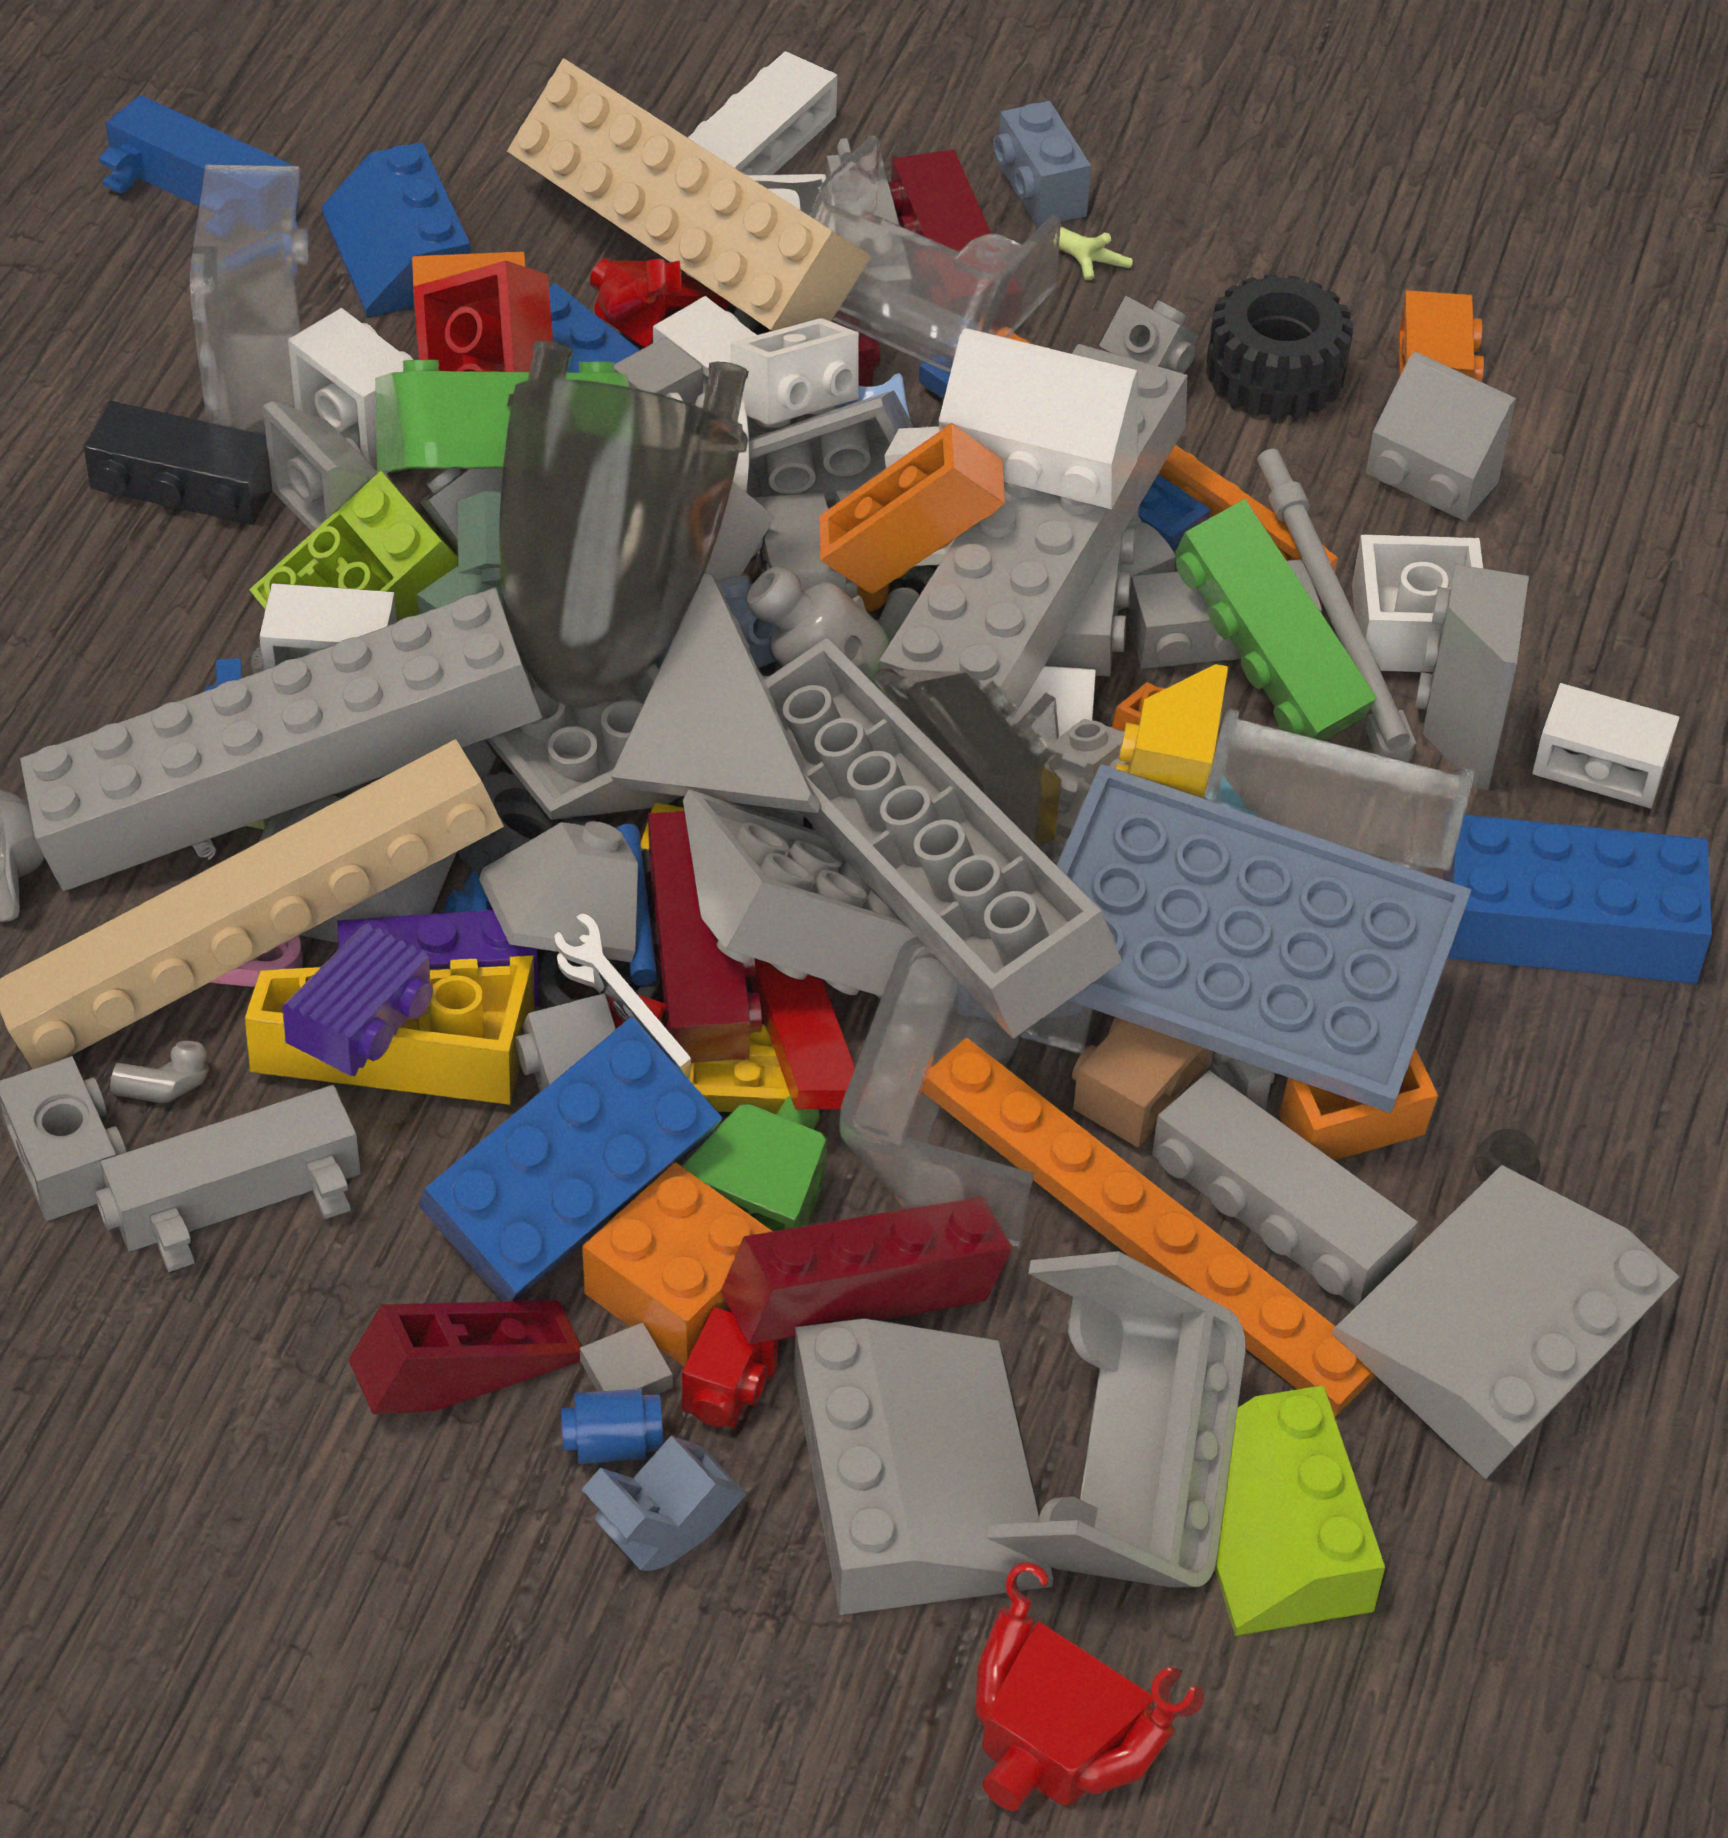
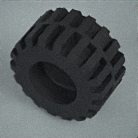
(1279, 346)

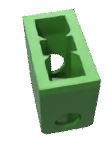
(766, 1163)

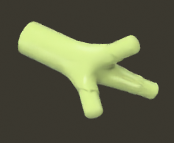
(1089, 250)

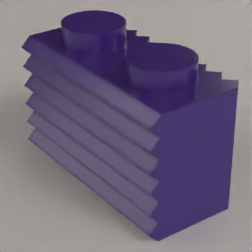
(358, 1000)

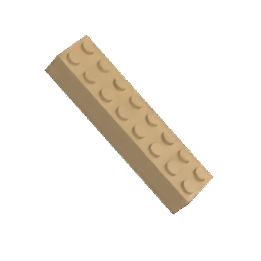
(686, 203)

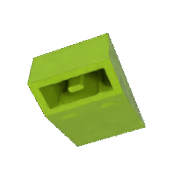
(368, 544)

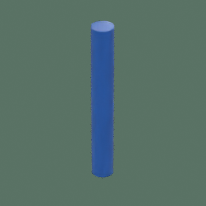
(643, 964)

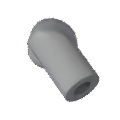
(166, 1083)

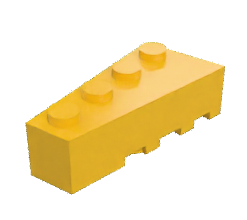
(452, 1050)

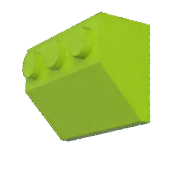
(1293, 1519)

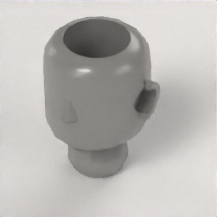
(813, 615)

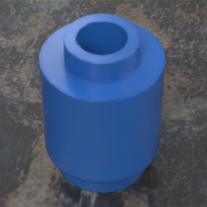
(612, 1425)

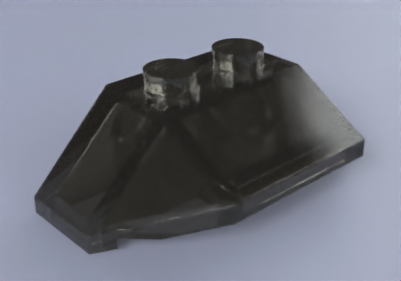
(983, 741)

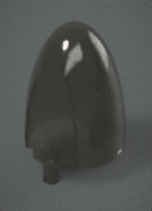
(608, 520)

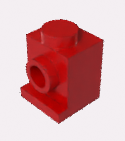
(725, 1371)

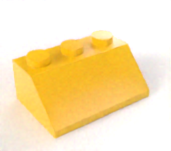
(1177, 733)

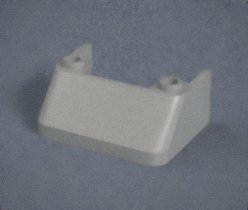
(1156, 1427)

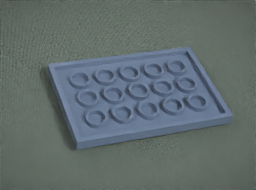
(1260, 936)

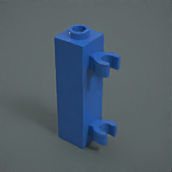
(170, 150)

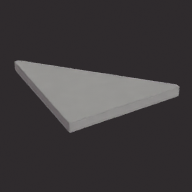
(713, 720)

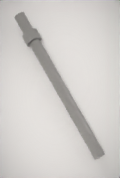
(1292, 507)

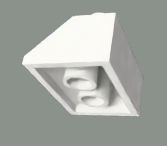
(1048, 414)

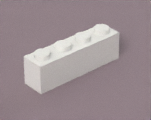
(771, 116)

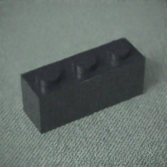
(179, 462)

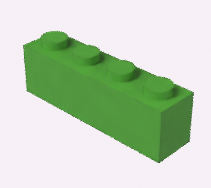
(1273, 624)

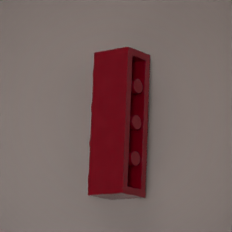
(936, 199)
(700, 984)
(865, 1268)

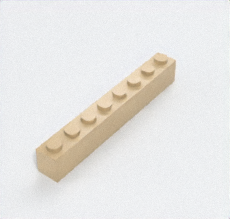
(246, 906)

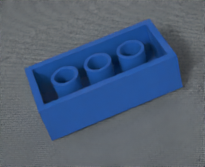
(1582, 899)
(569, 1161)

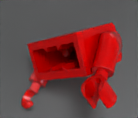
(643, 293)
(1062, 1715)

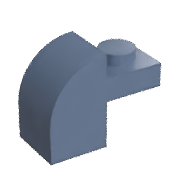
(666, 1506)

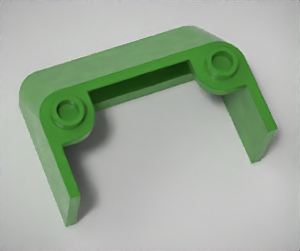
(452, 417)

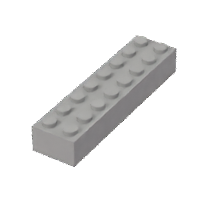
(1026, 569)
(276, 739)
(938, 846)

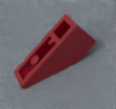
(451, 1352)

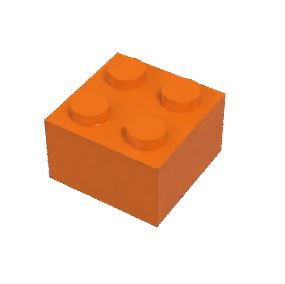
(667, 1259)

